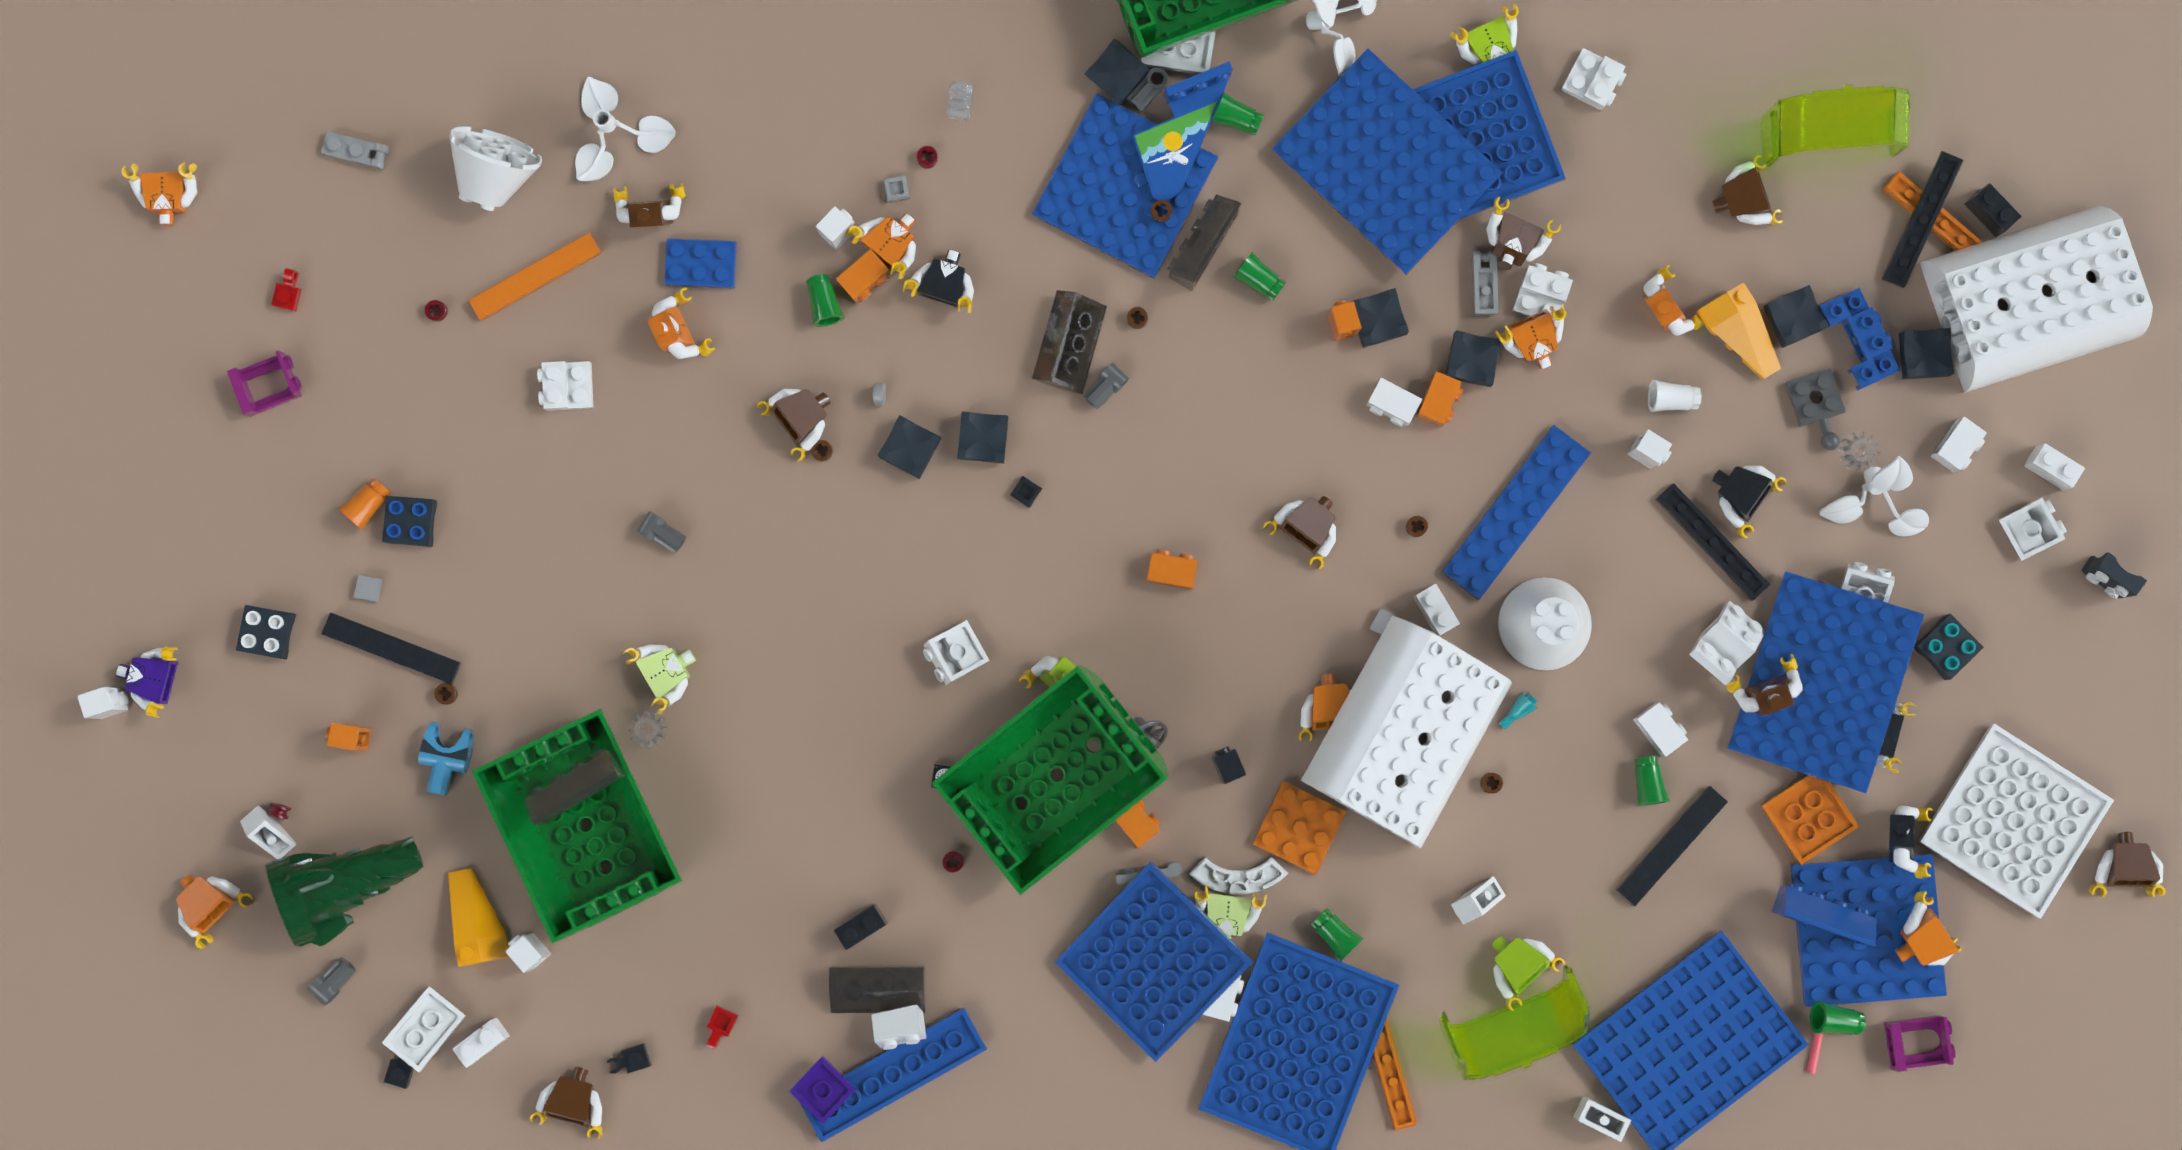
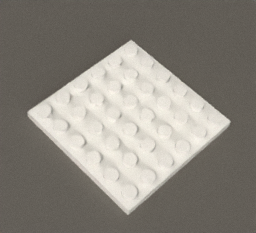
(2016, 820)

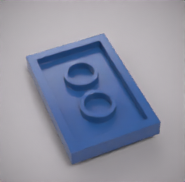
(700, 263)

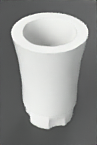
(1672, 396)

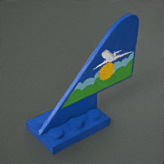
(1172, 146)

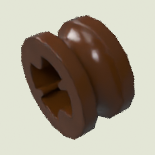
(1168, 209)
(1143, 314)
(825, 444)
(1414, 519)
(441, 699)
(1495, 777)

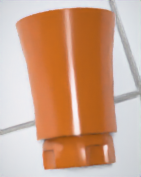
(365, 503)

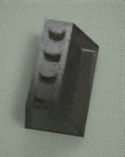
(1204, 242)
(1069, 341)
(574, 787)
(876, 988)

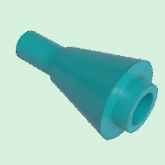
(1523, 705)

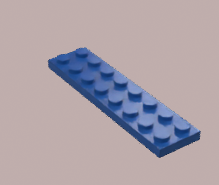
(1516, 512)
(903, 1071)

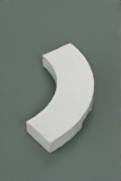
(1238, 881)

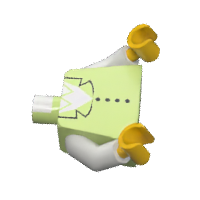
(663, 671)
(1229, 912)

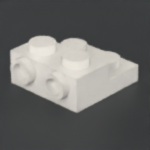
(1594, 79)
(1541, 290)
(566, 385)
(2033, 528)
(1868, 582)
(955, 653)

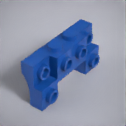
(1866, 336)

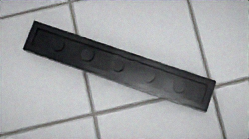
(1922, 219)
(1712, 542)
(391, 648)
(1672, 846)

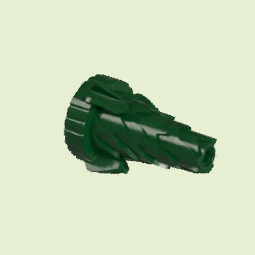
(320, 887)

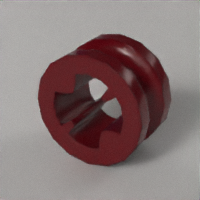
(930, 150)
(444, 311)
(279, 810)
(953, 869)

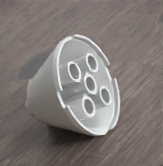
(490, 165)
(1544, 623)

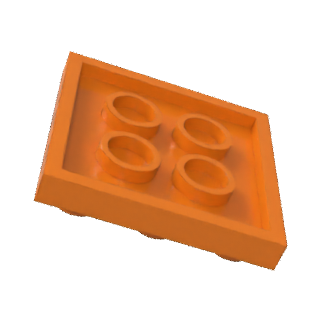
(1809, 817)
(1299, 827)

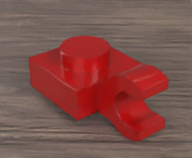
(286, 294)
(721, 1023)

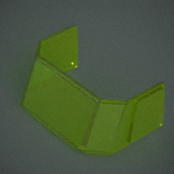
(1837, 121)
(1521, 1036)

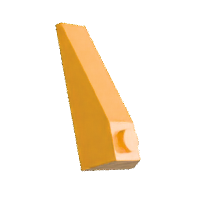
(1741, 327)
(475, 925)

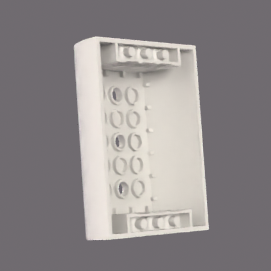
(2036, 328)
(1381, 724)

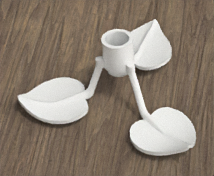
(1324, 19)
(597, 102)
(1894, 476)

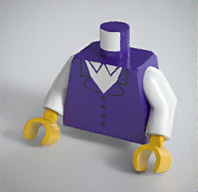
(150, 678)

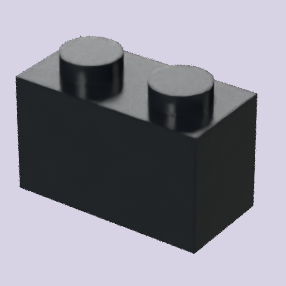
(1992, 210)
(1228, 765)
(860, 926)

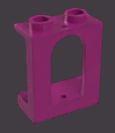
(240, 377)
(1942, 1055)

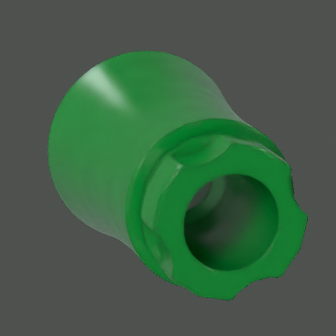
(1237, 115)
(1259, 277)
(823, 301)
(1649, 782)
(1336, 933)
(1835, 1019)

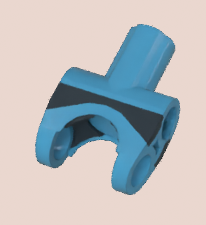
(444, 759)

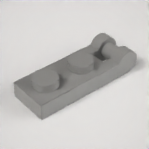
(354, 150)
(1485, 284)
(1127, 875)

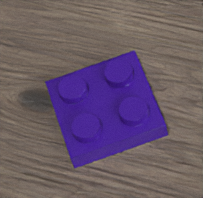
(822, 1089)

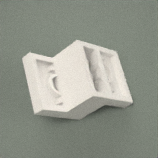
(1727, 642)

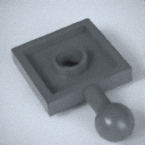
(1809, 412)

